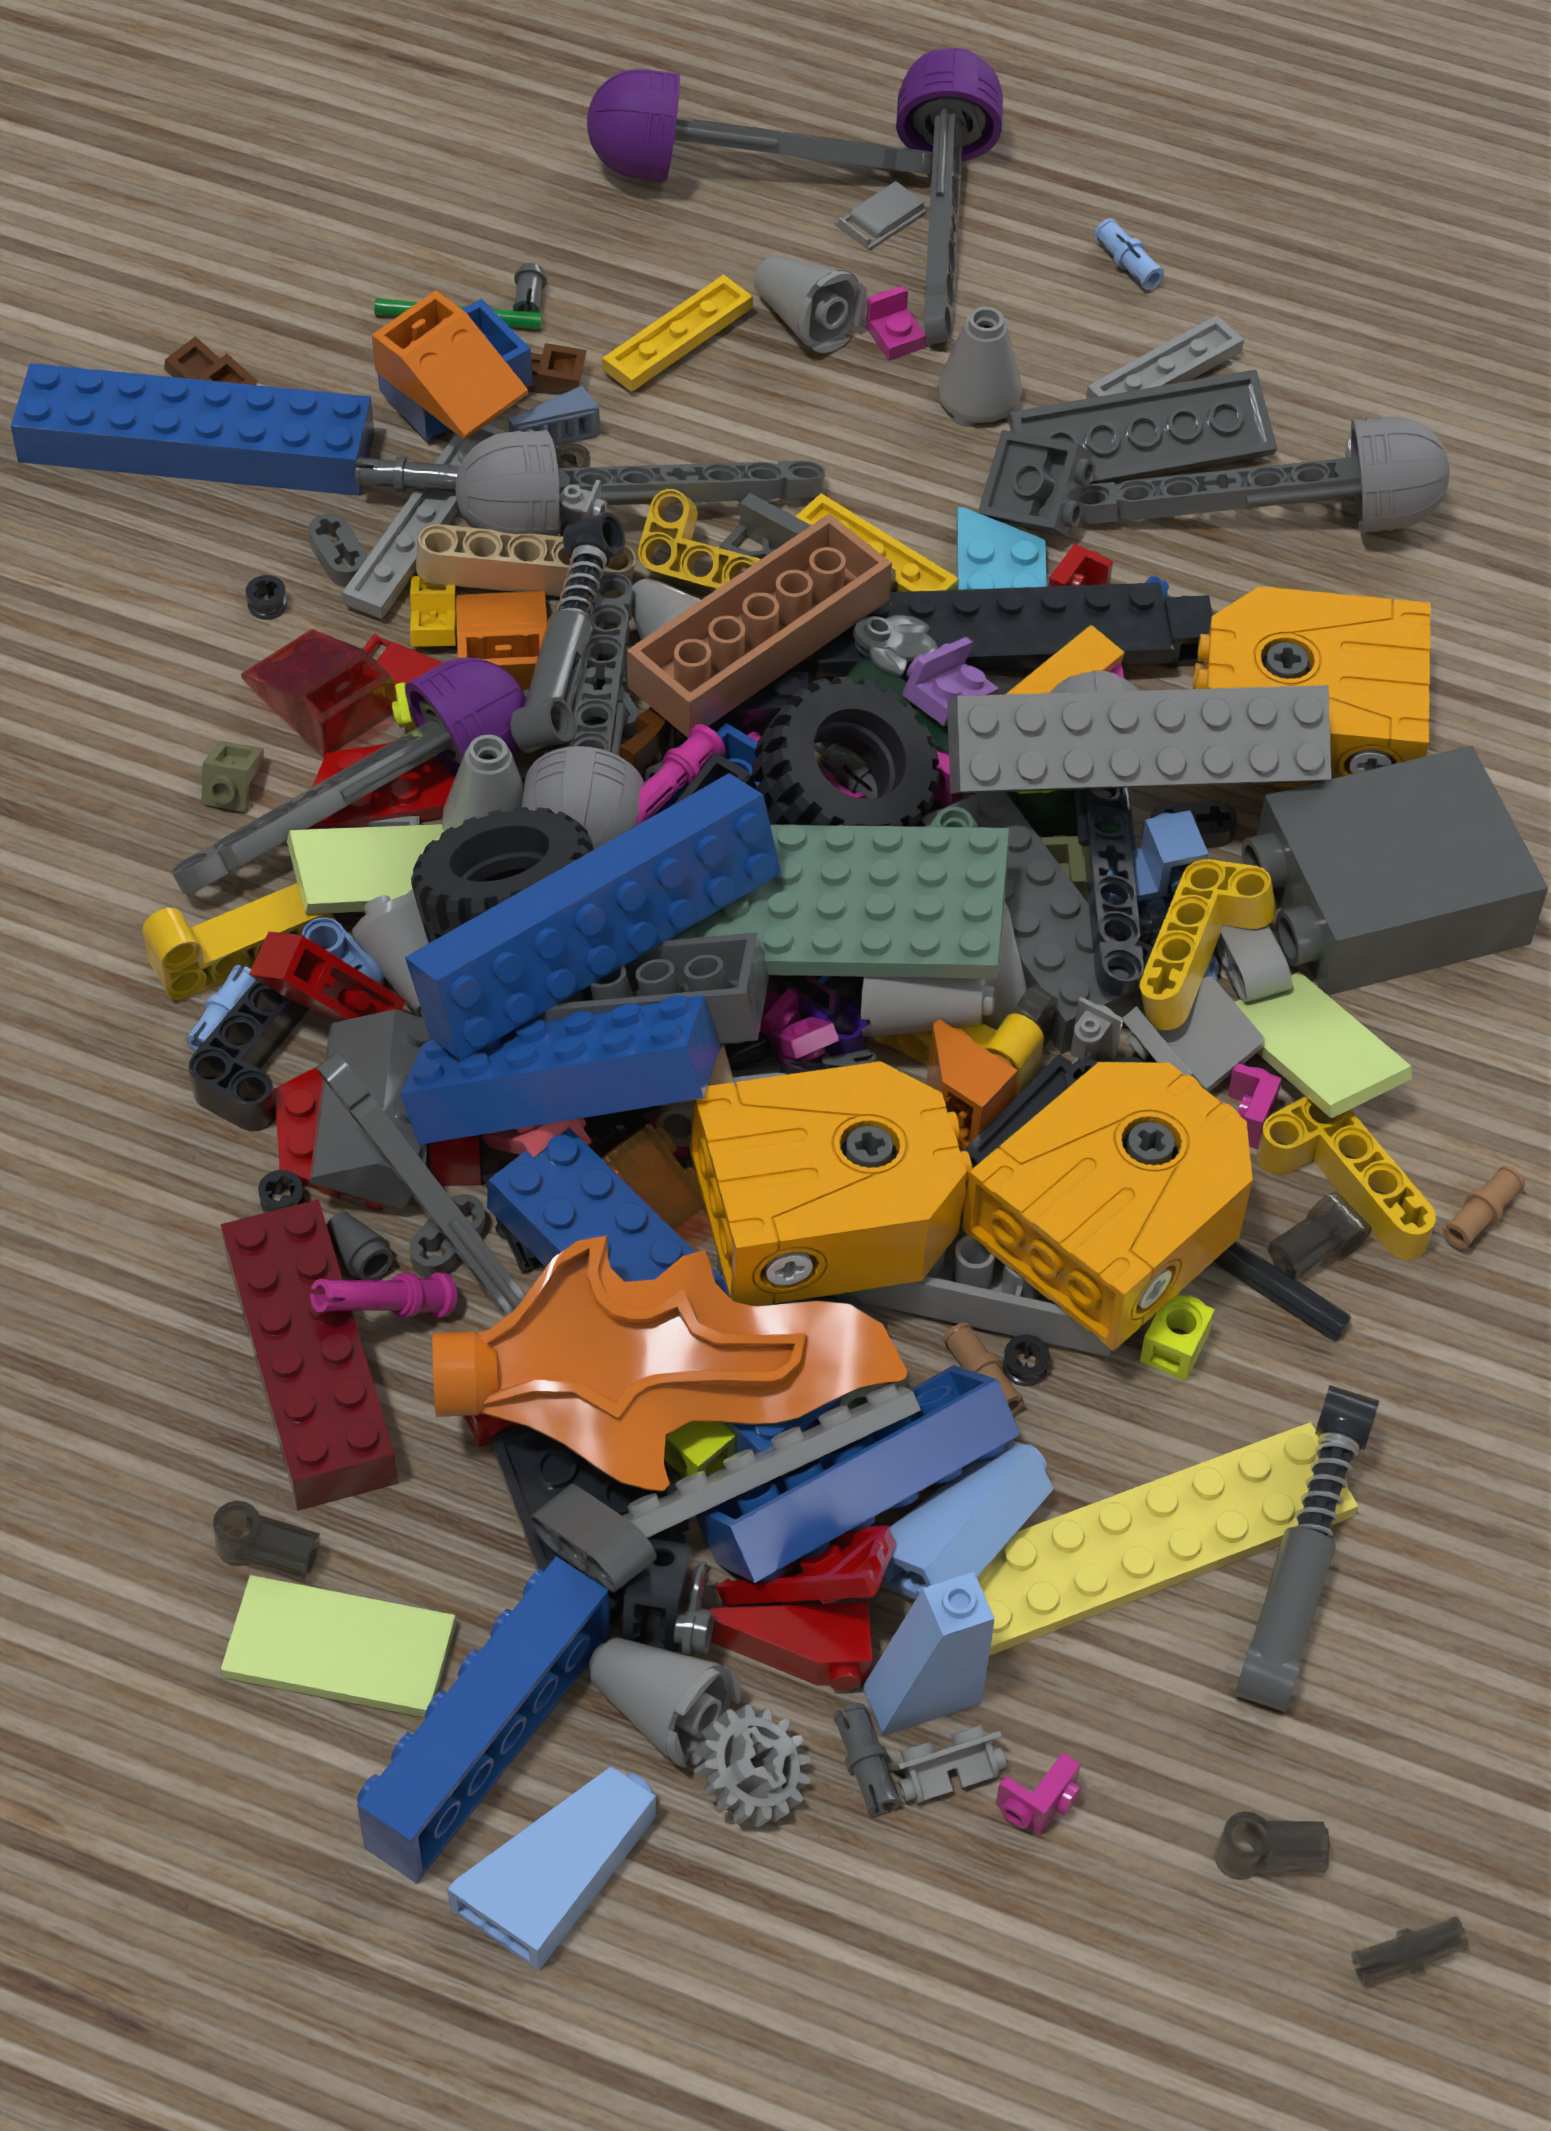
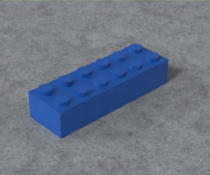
(565, 1070)
(842, 1491)
(483, 1719)

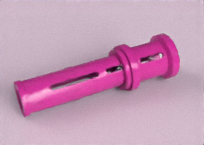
(678, 770)
(402, 1295)

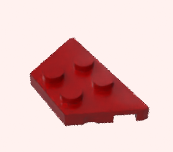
(414, 793)
(296, 1128)
(847, 1569)

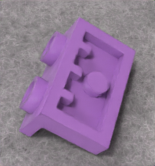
(944, 676)

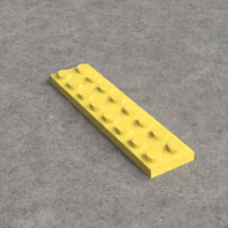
(1150, 1537)

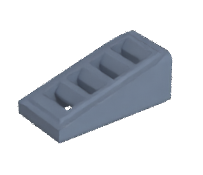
(566, 417)

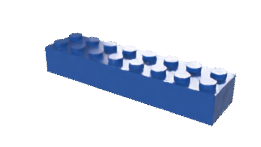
(192, 429)
(593, 916)
(575, 1197)

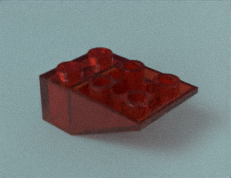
(324, 689)

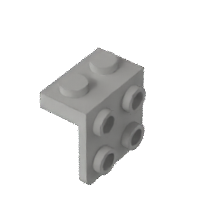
(1206, 1043)

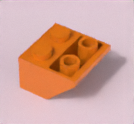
(970, 1079)

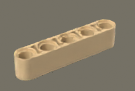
(502, 560)

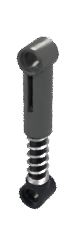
(547, 711)
(1305, 1554)

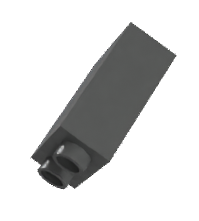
(1396, 871)

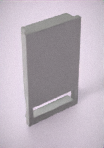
(883, 215)

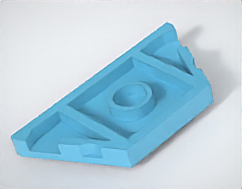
(997, 554)

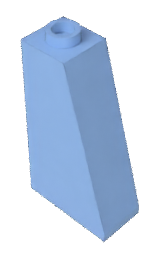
(967, 1519)
(934, 1658)
(552, 1870)

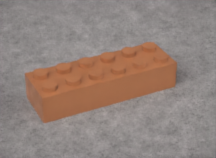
(758, 625)

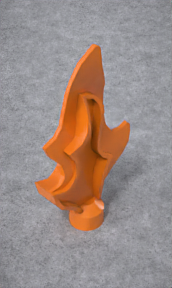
(633, 1361)

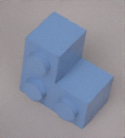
(1166, 850)

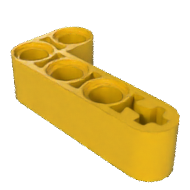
(683, 549)
(1205, 900)
(204, 955)
(1016, 1040)
(1398, 1218)

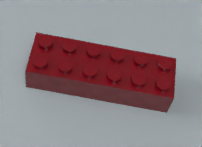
(307, 1358)

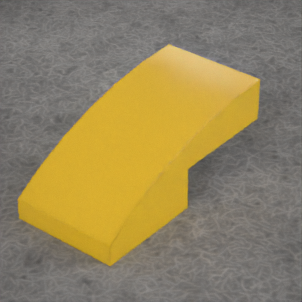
(432, 614)

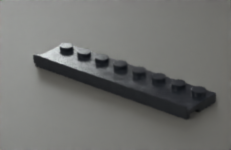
(1024, 624)

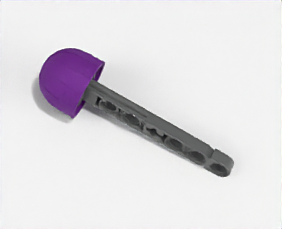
(955, 110)
(636, 124)
(450, 709)

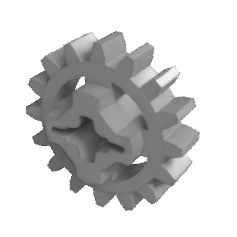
(752, 1765)

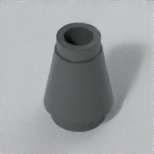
(359, 1247)

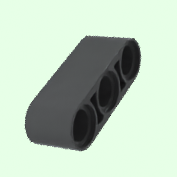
(593, 1537)

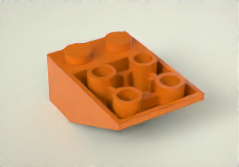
(446, 365)
(503, 630)

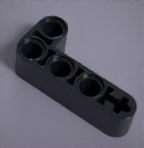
(240, 1065)

